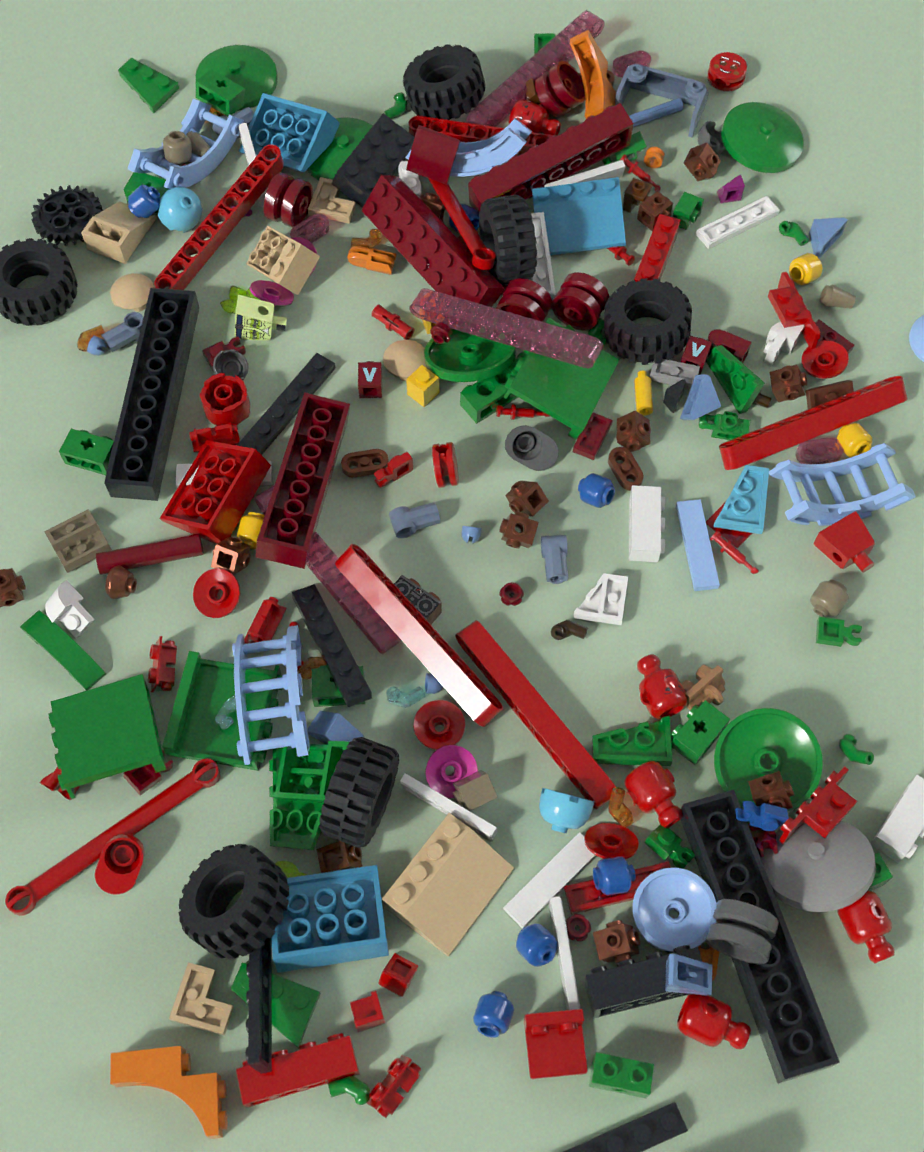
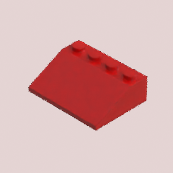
(218, 492)

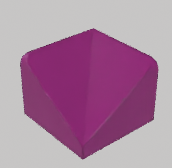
(732, 190)

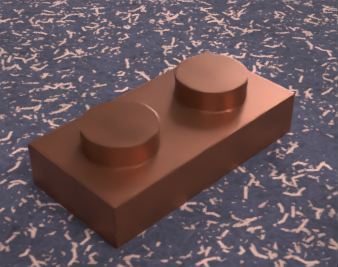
(826, 393)

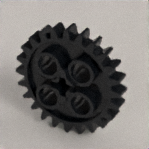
(65, 214)

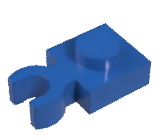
(765, 817)

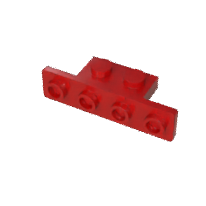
(792, 310)
(825, 810)

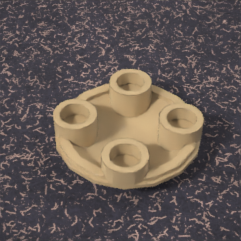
(131, 291)
(404, 358)

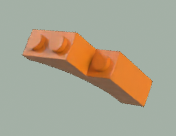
(593, 69)
(167, 1070)

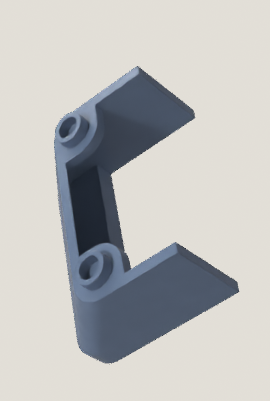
(666, 86)

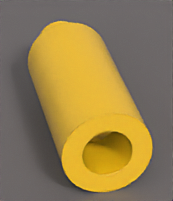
(643, 394)

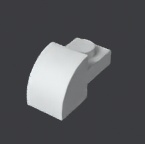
(780, 340)
(66, 607)

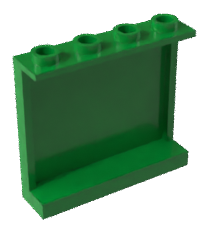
(561, 388)
(201, 693)
(105, 733)

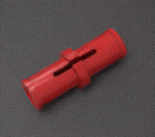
(382, 314)

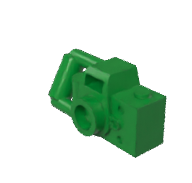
(636, 144)
(725, 426)

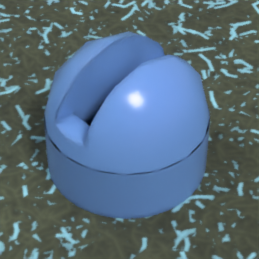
(95, 346)
(473, 532)
(432, 685)

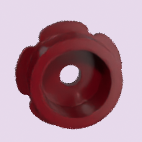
(441, 333)
(514, 589)
(582, 922)

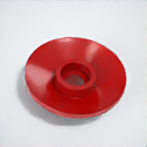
(825, 352)
(206, 592)
(439, 713)
(611, 841)

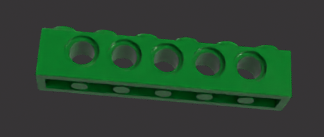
(481, 406)

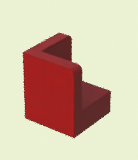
(367, 1012)

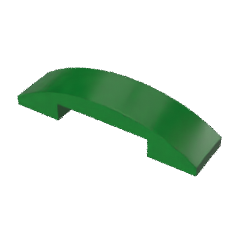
(63, 649)

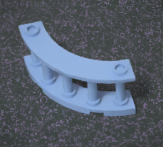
(483, 155)
(153, 159)
(827, 514)
(291, 681)

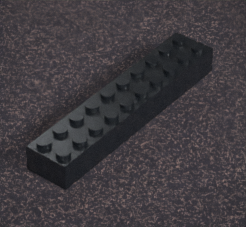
(152, 395)
(775, 990)

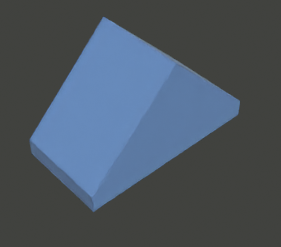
(825, 233)
(701, 398)
(332, 727)
(688, 975)

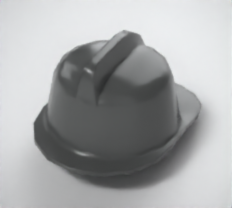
(531, 448)

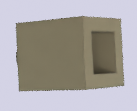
(474, 791)

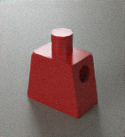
(847, 543)

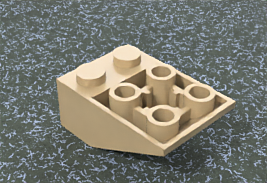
(116, 232)
(283, 260)

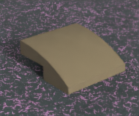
(77, 540)

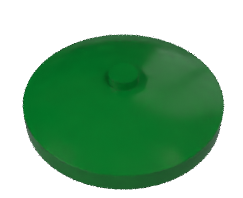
(246, 67)
(762, 137)
(346, 139)
(468, 357)
(764, 744)

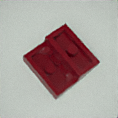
(433, 154)

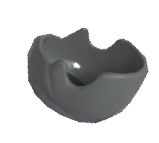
(710, 135)
(231, 363)

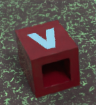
(696, 352)
(370, 379)

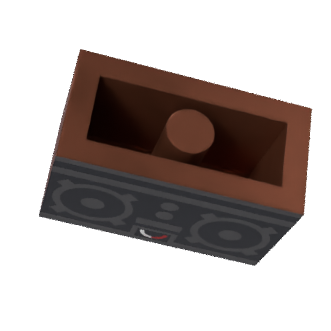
(426, 603)

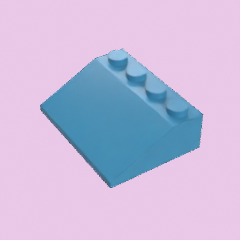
(294, 128)
(582, 215)
(331, 920)

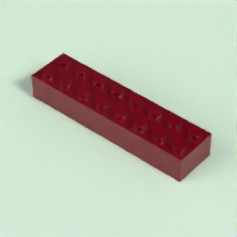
(556, 158)
(428, 243)
(303, 481)

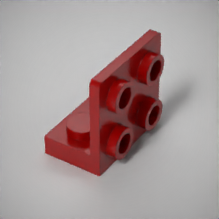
(555, 1044)

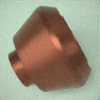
(120, 583)

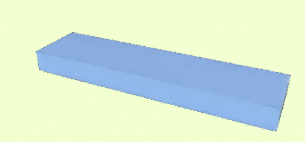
(697, 545)

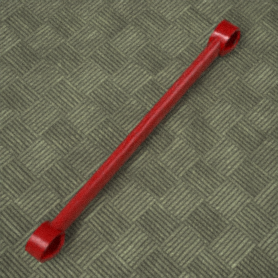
(465, 227)
(130, 824)

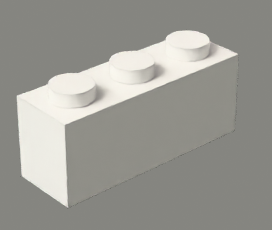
(646, 523)
(903, 823)

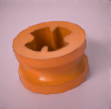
(654, 152)

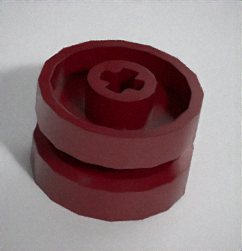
(560, 89)
(287, 199)
(526, 299)
(580, 301)

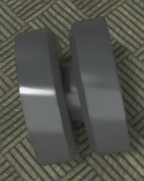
(742, 931)

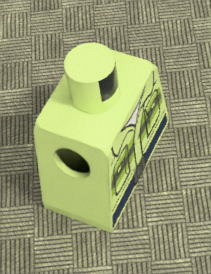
(256, 320)

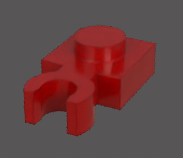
(397, 468)

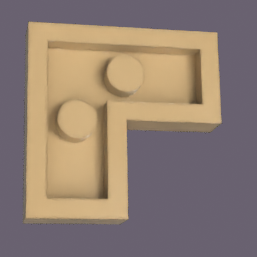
(326, 202)
(193, 1005)

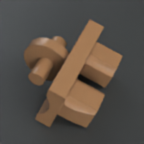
(708, 688)

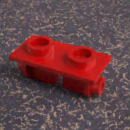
(224, 434)
(265, 621)
(160, 674)
(385, 1093)

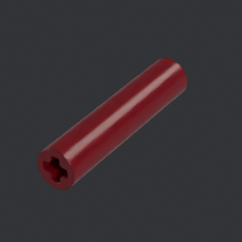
(150, 553)

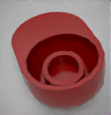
(119, 864)

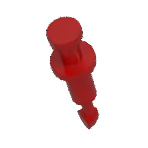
(641, 174)
(620, 253)
(518, 412)
(732, 551)

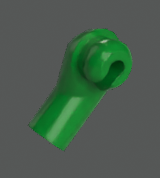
(399, 106)
(793, 230)
(596, 331)
(852, 753)
(352, 1086)

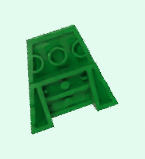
(300, 793)

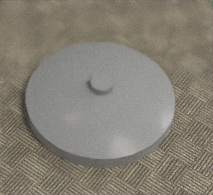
(821, 871)

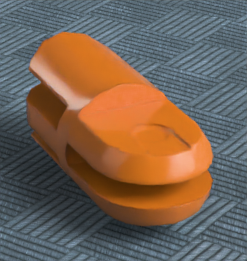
(372, 259)

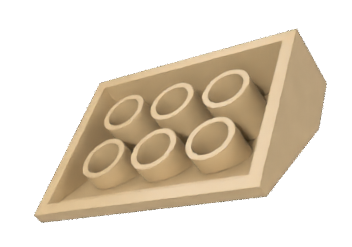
(447, 884)

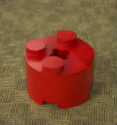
(225, 399)

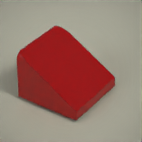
(398, 974)

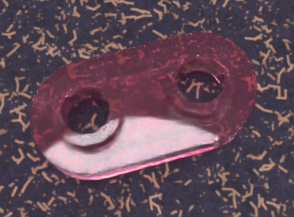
(621, 63)
(308, 228)
(817, 451)

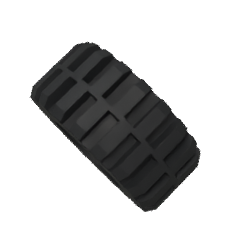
(444, 82)
(510, 233)
(45, 300)
(651, 300)
(359, 792)
(250, 918)

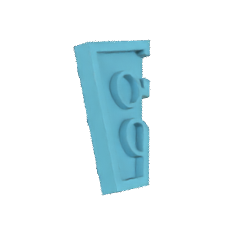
(747, 502)

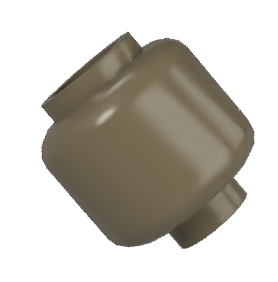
(177, 148)
(829, 598)

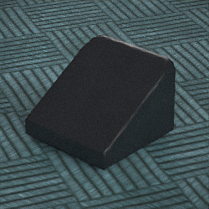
(674, 394)

